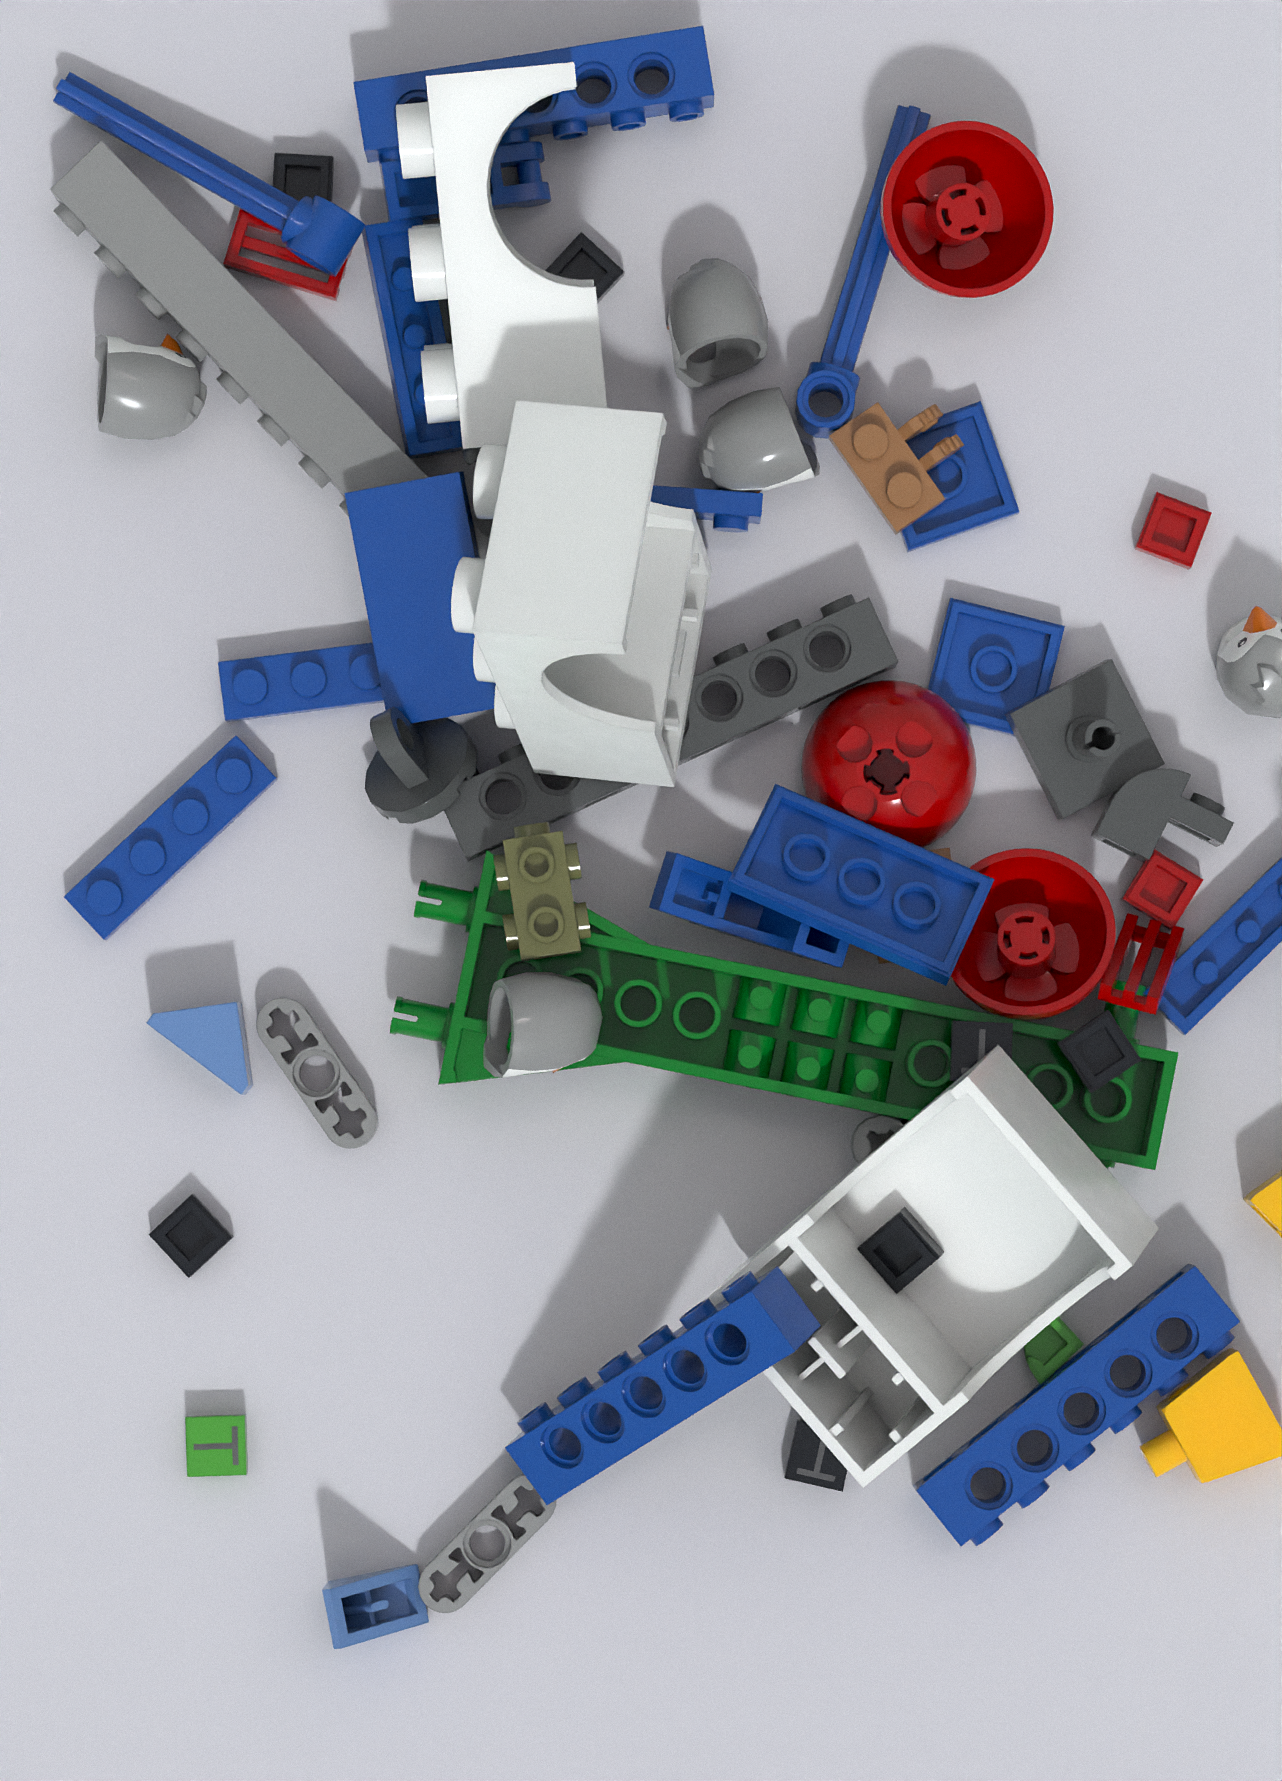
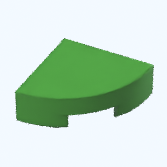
(1050, 1349)

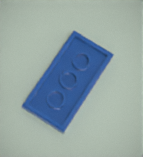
(407, 559)
(860, 884)

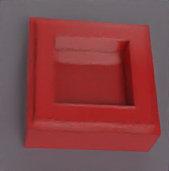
(1172, 530)
(1162, 889)

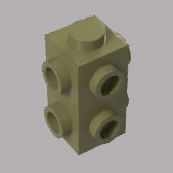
(539, 877)

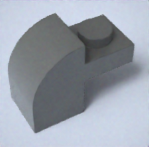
(1149, 801)

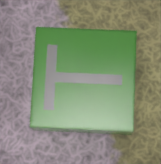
(216, 1445)

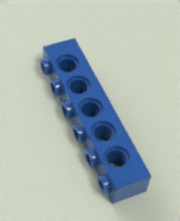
(675, 53)
(1208, 1332)
(662, 1384)

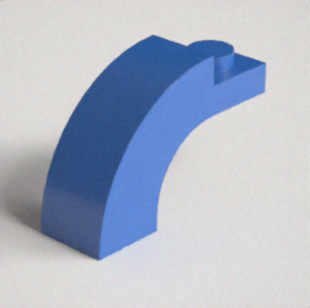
(700, 896)

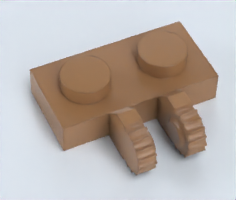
(888, 466)

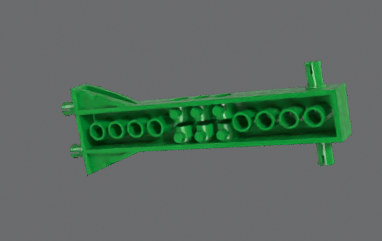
(774, 1029)

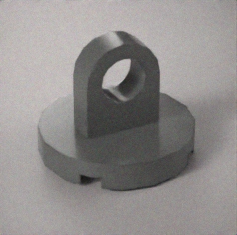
(417, 766)

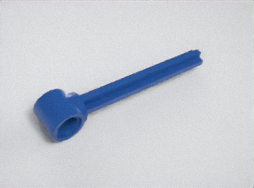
(309, 227)
(857, 296)

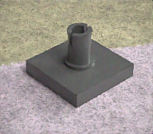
(1084, 738)

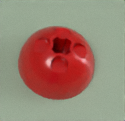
(985, 186)
(927, 745)
(1040, 909)

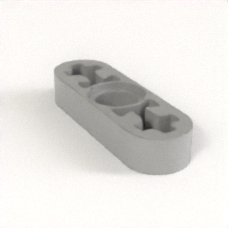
(280, 1044)
(466, 1584)

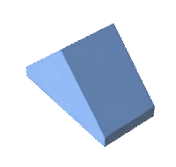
(211, 1037)
(373, 1605)

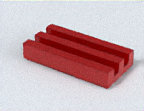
(235, 262)
(1149, 938)

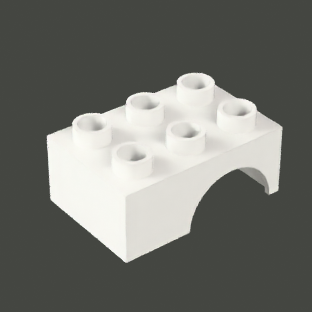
(510, 321)
(585, 594)
(1023, 1237)

